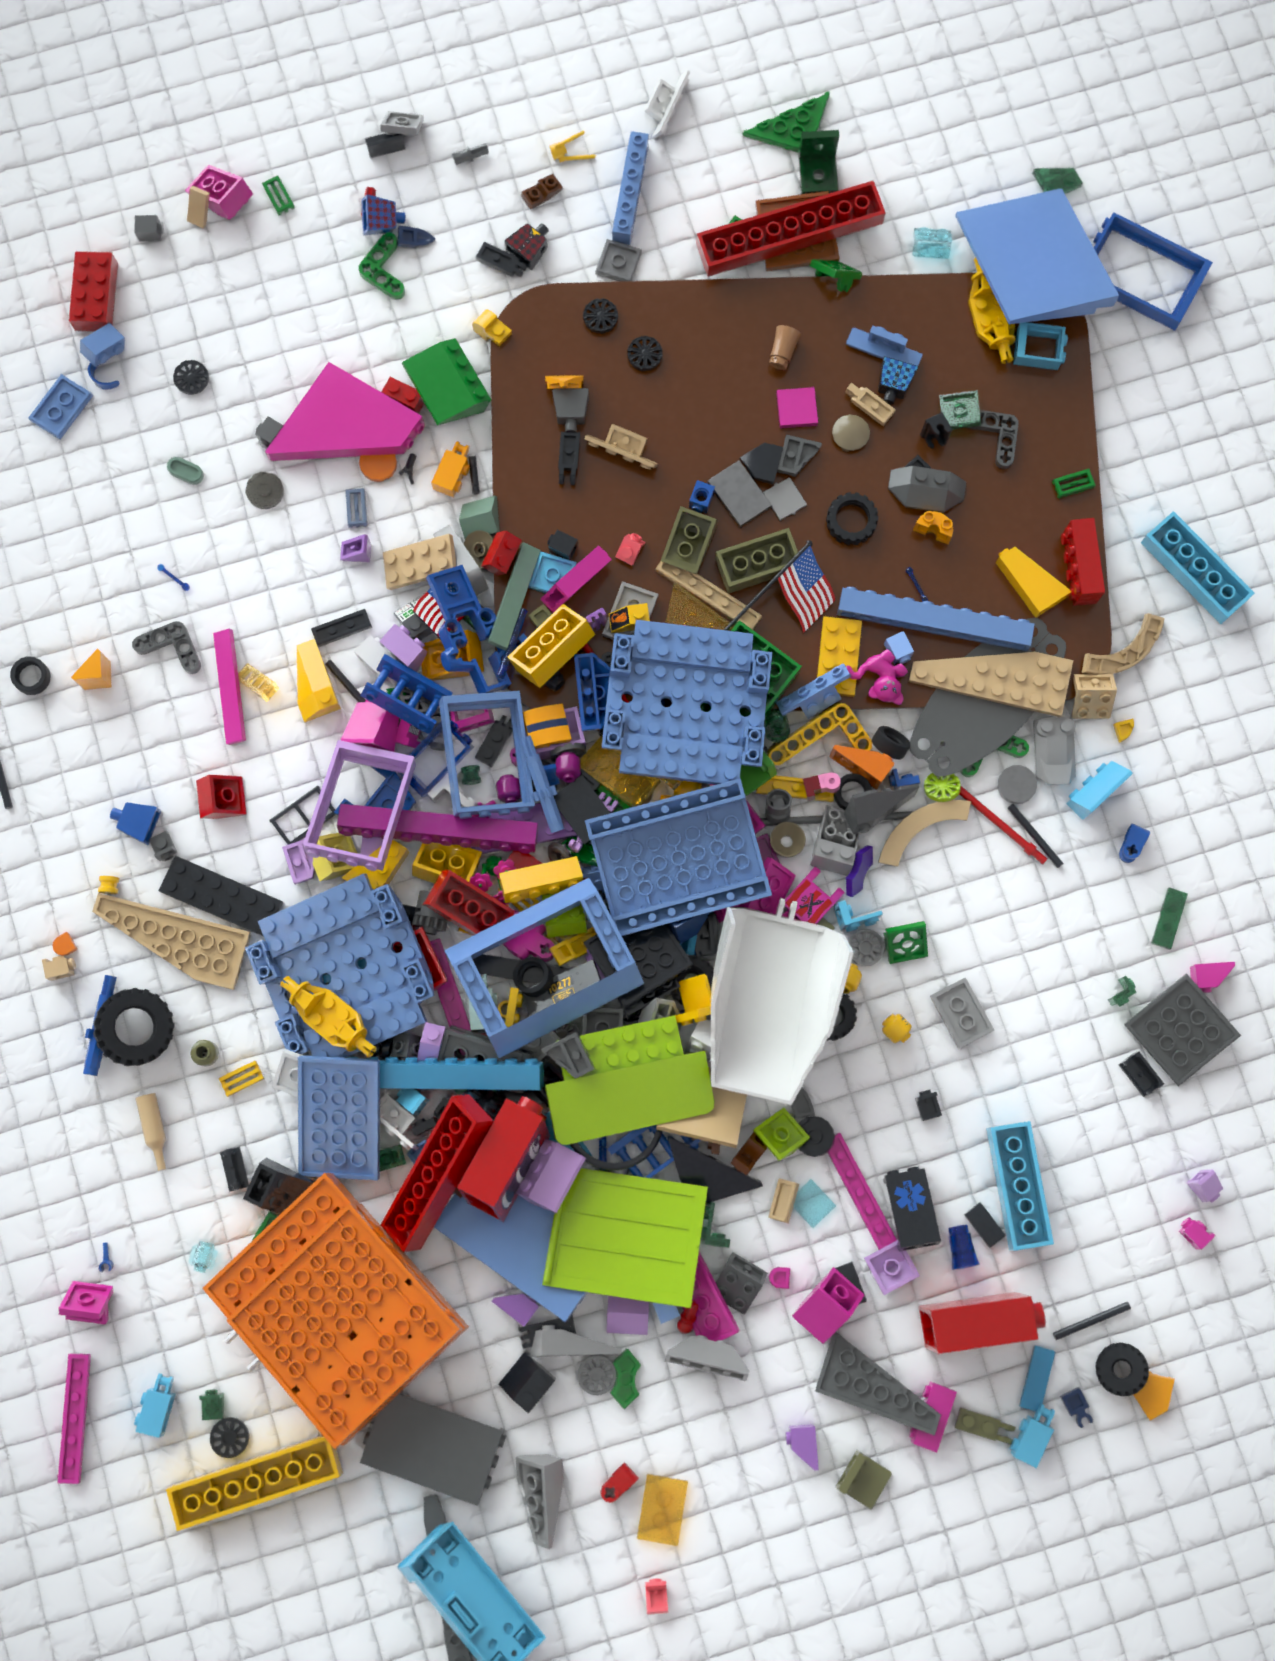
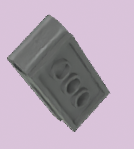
(474, 1045)

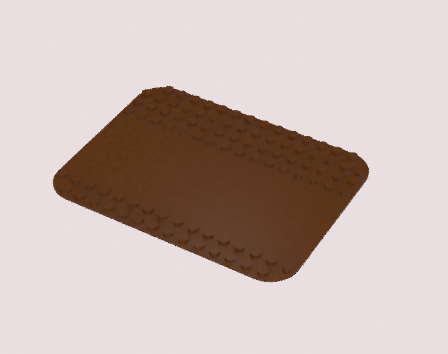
(719, 401)

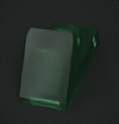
(391, 1157)

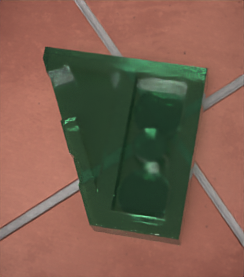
(1057, 178)

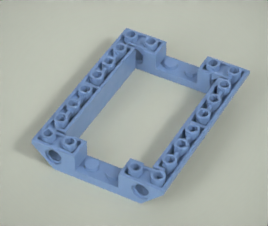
(563, 1012)

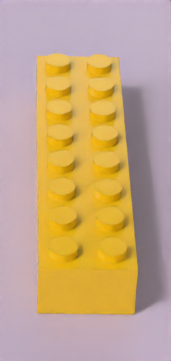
(253, 1482)

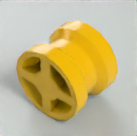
(108, 885)

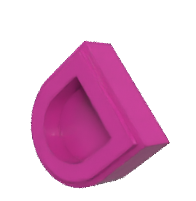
(780, 1277)

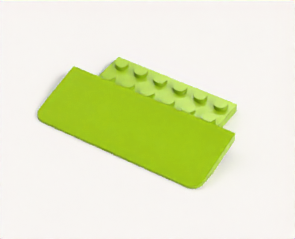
(635, 1083)

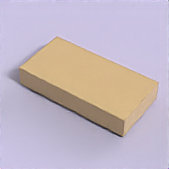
(198, 207)
(783, 1200)

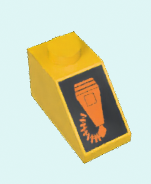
(625, 618)

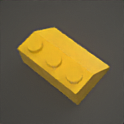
(436, 857)

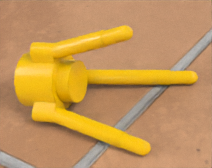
(559, 149)

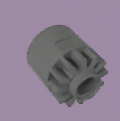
(428, 918)

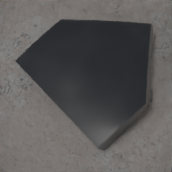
(763, 462)

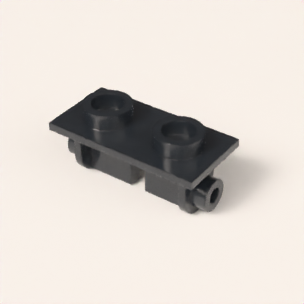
(234, 1169)

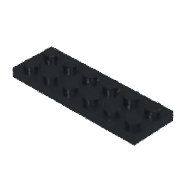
(218, 895)

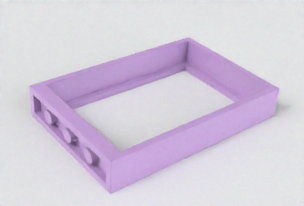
(366, 756)

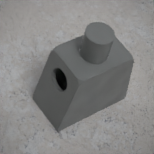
(571, 407)

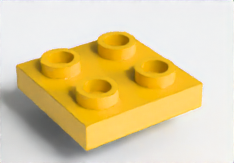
(515, 1001)

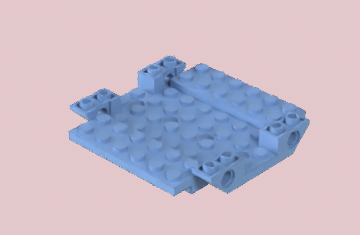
(689, 669)
(330, 937)

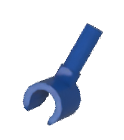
(105, 1258)

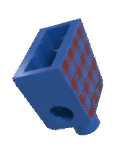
(379, 215)

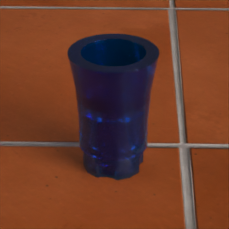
(962, 1248)

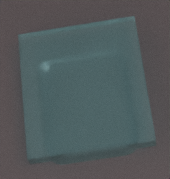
(812, 1203)

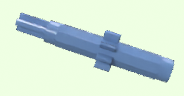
(544, 791)

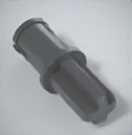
(470, 153)

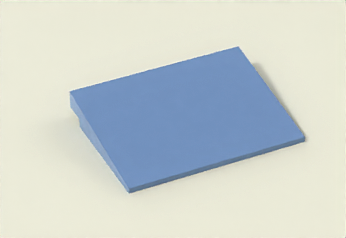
(1037, 258)
(511, 1248)

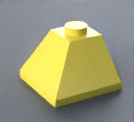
(330, 870)

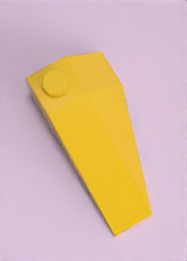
(314, 686)

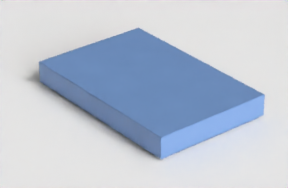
(60, 406)

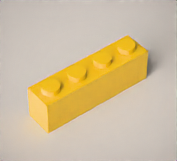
(540, 879)

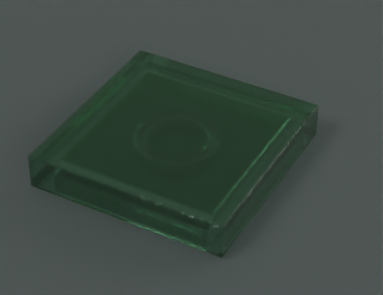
(961, 409)

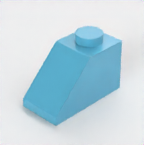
(412, 1100)

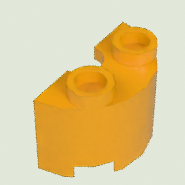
(935, 523)

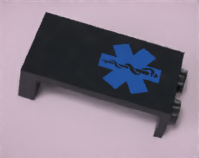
(912, 1209)

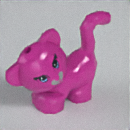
(886, 687)

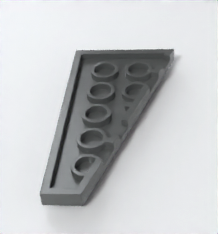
(863, 1383)

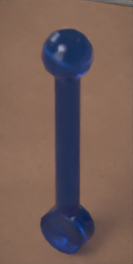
(909, 570)
(185, 586)

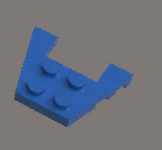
(386, 793)

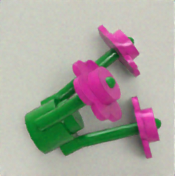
(494, 866)

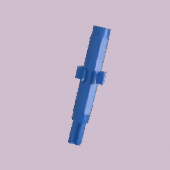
(94, 1055)

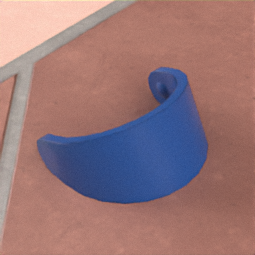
(91, 370)

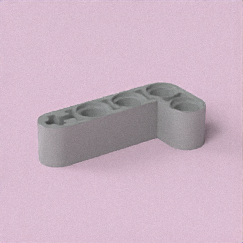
(464, 558)

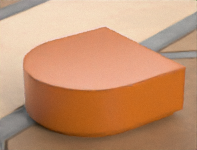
(64, 945)

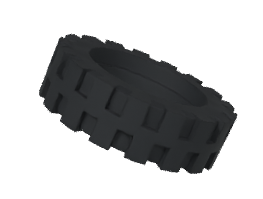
(851, 537)

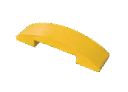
(571, 949)

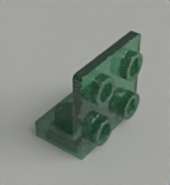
(716, 1239)

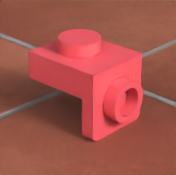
(630, 548)
(656, 1596)

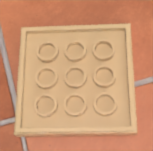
(719, 1125)

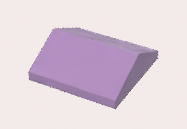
(891, 1268)
(627, 1316)

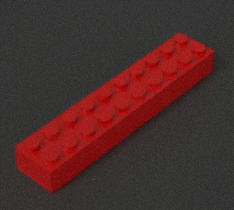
(790, 228)

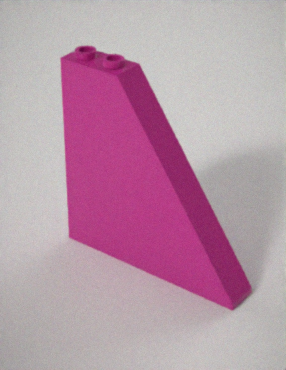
(345, 420)

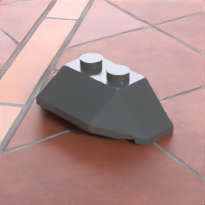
(926, 488)

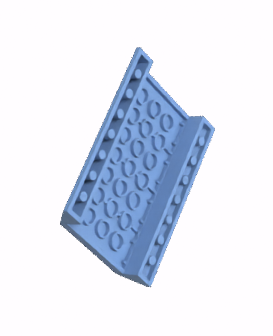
(678, 857)

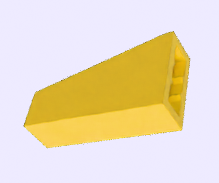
(1032, 583)

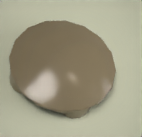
(851, 432)

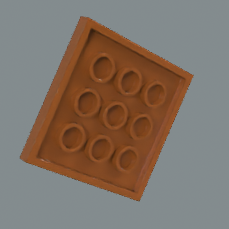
(799, 258)

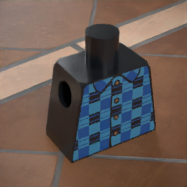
(895, 379)

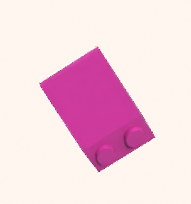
(226, 191)

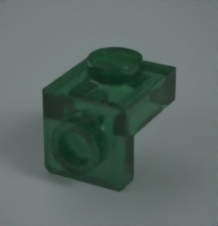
(1122, 997)

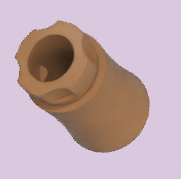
(783, 346)

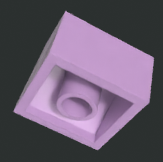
(408, 650)

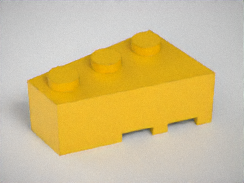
(378, 878)

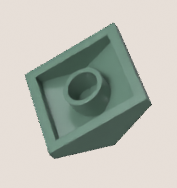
(480, 516)

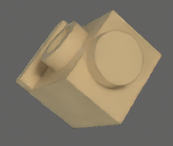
(58, 968)

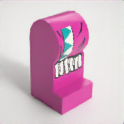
(407, 734)

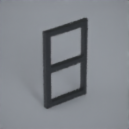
(295, 804)

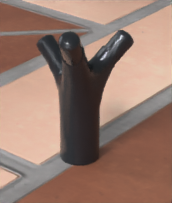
(409, 467)

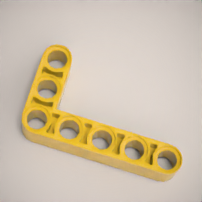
(819, 732)

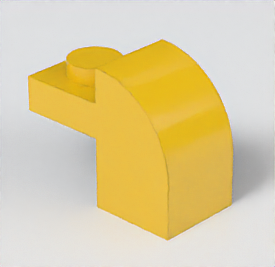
(490, 327)

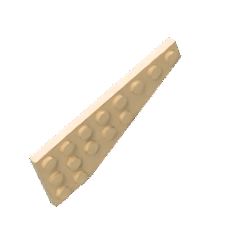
(1016, 679)
(195, 946)

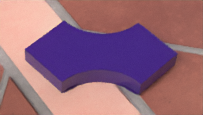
(856, 877)

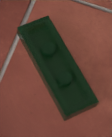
(1169, 918)

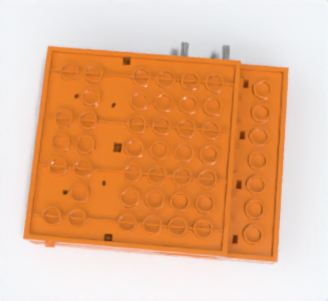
(334, 1310)

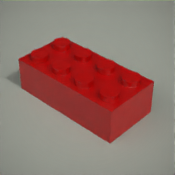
(93, 290)
(1083, 562)
(465, 904)

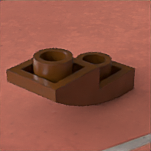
(542, 192)

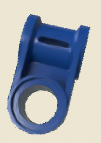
(1133, 840)

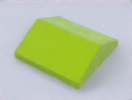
(781, 1134)

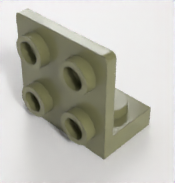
(863, 1479)

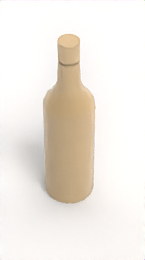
(152, 1126)

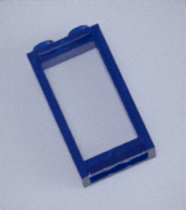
(415, 782)

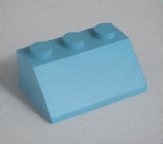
(1098, 789)

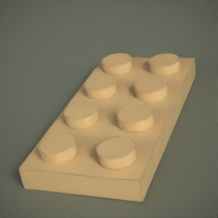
(418, 560)

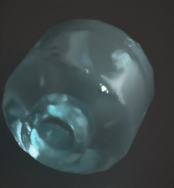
(203, 1256)

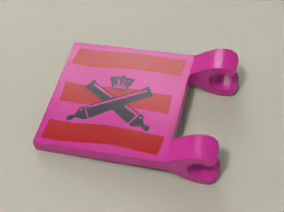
(811, 900)

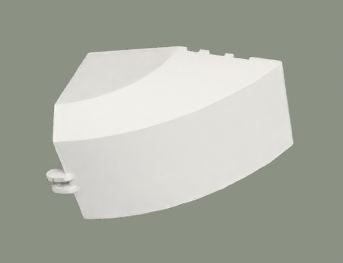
(773, 1000)

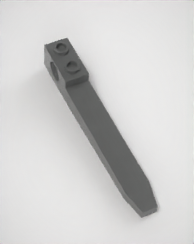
(433, 1517)

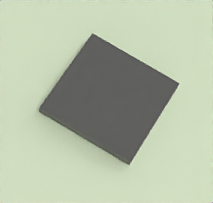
(1182, 1029)

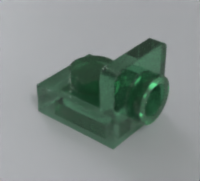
(212, 1405)

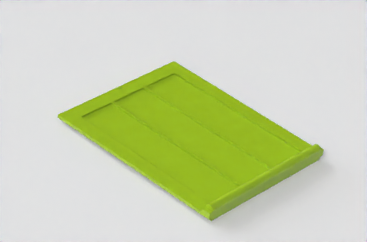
(627, 1238)

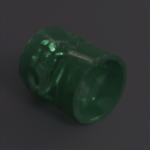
(776, 726)

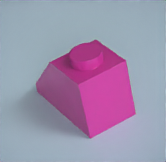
(1210, 975)

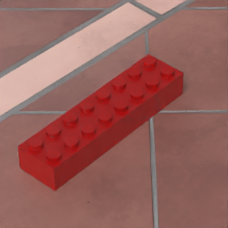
(436, 1172)

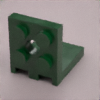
(818, 155)

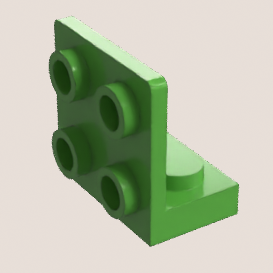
(753, 777)

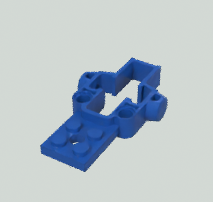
(457, 605)

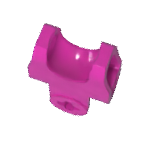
(531, 943)

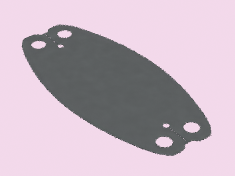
(971, 724)

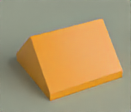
(94, 672)

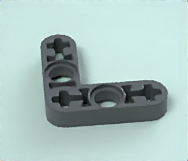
(1004, 432)
(176, 640)

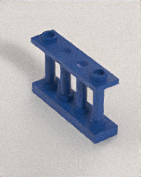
(414, 681)
(635, 1136)

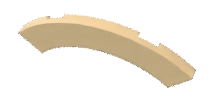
(1131, 654)
(918, 821)

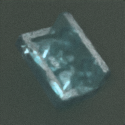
(932, 243)

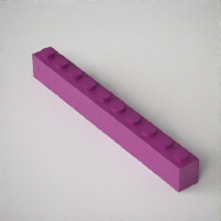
(439, 828)

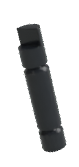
(474, 475)

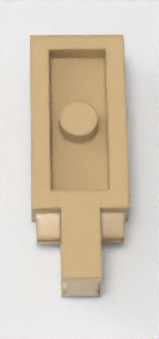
(870, 403)

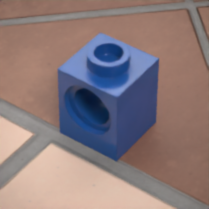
(705, 490)

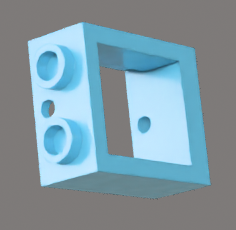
(1044, 331)

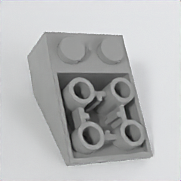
(834, 843)

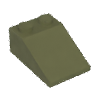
(689, 540)

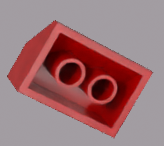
(433, 963)

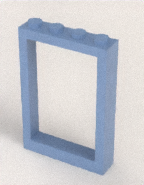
(479, 702)

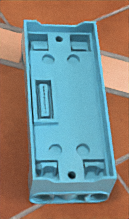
(471, 1597)

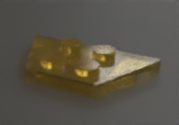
(690, 611)

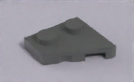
(571, 1055)

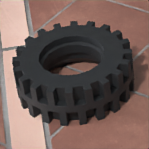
(127, 1054)

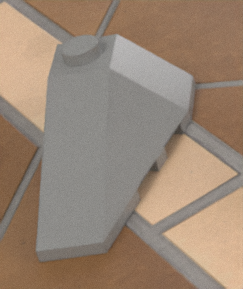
(559, 1342)
(542, 1487)

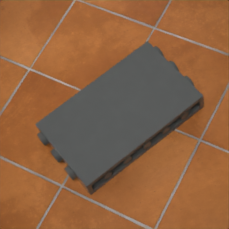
(433, 1448)

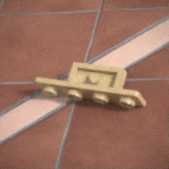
(625, 443)

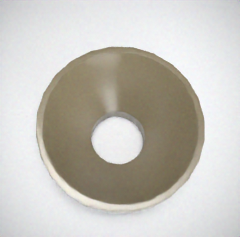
(794, 832)

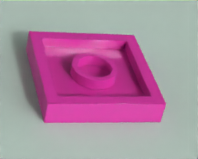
(797, 407)

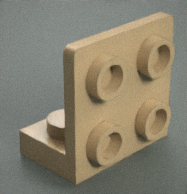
(1093, 696)

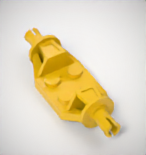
(989, 316)
(329, 1016)

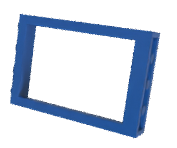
(1165, 248)

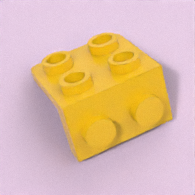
(695, 998)

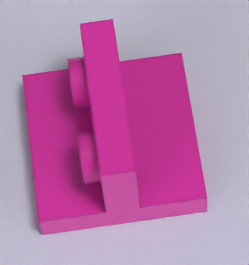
(86, 1302)

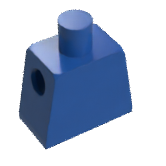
(136, 820)

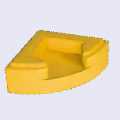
(1123, 729)

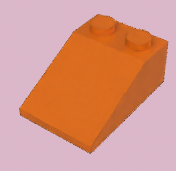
(867, 763)

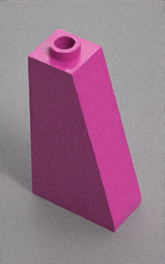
(576, 578)

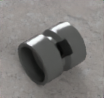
(778, 806)

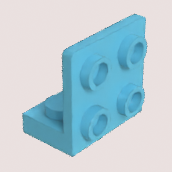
(844, 912)

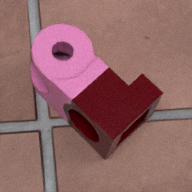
(821, 783)

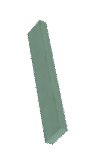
(514, 596)

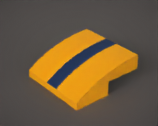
(547, 725)

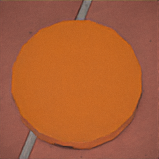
(378, 467)

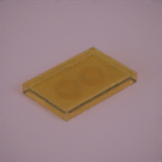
(662, 1509)

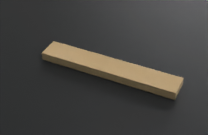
(709, 594)

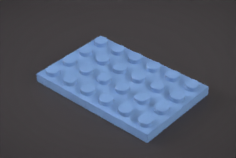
(339, 1117)

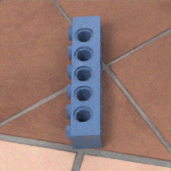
(630, 187)

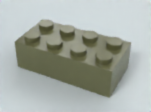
(755, 560)

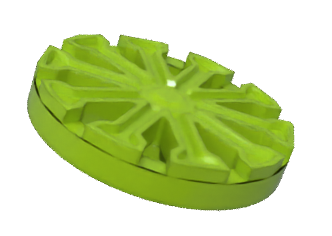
(942, 787)

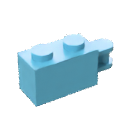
(155, 1408)
(1033, 1437)

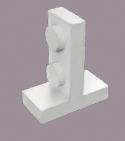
(444, 786)

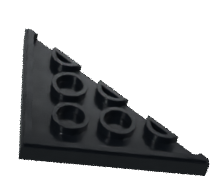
(707, 1171)

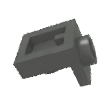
(163, 846)

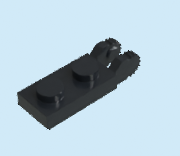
(568, 455)

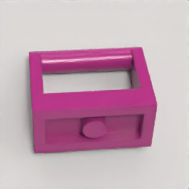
(474, 721)

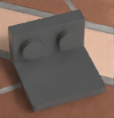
(740, 1282)

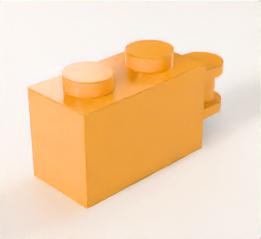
(451, 470)

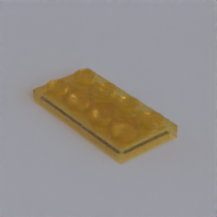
(604, 768)

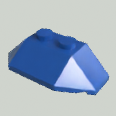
(592, 688)

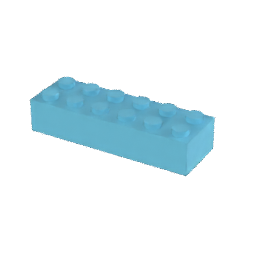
(1197, 567)
(1019, 1186)

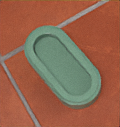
(185, 470)

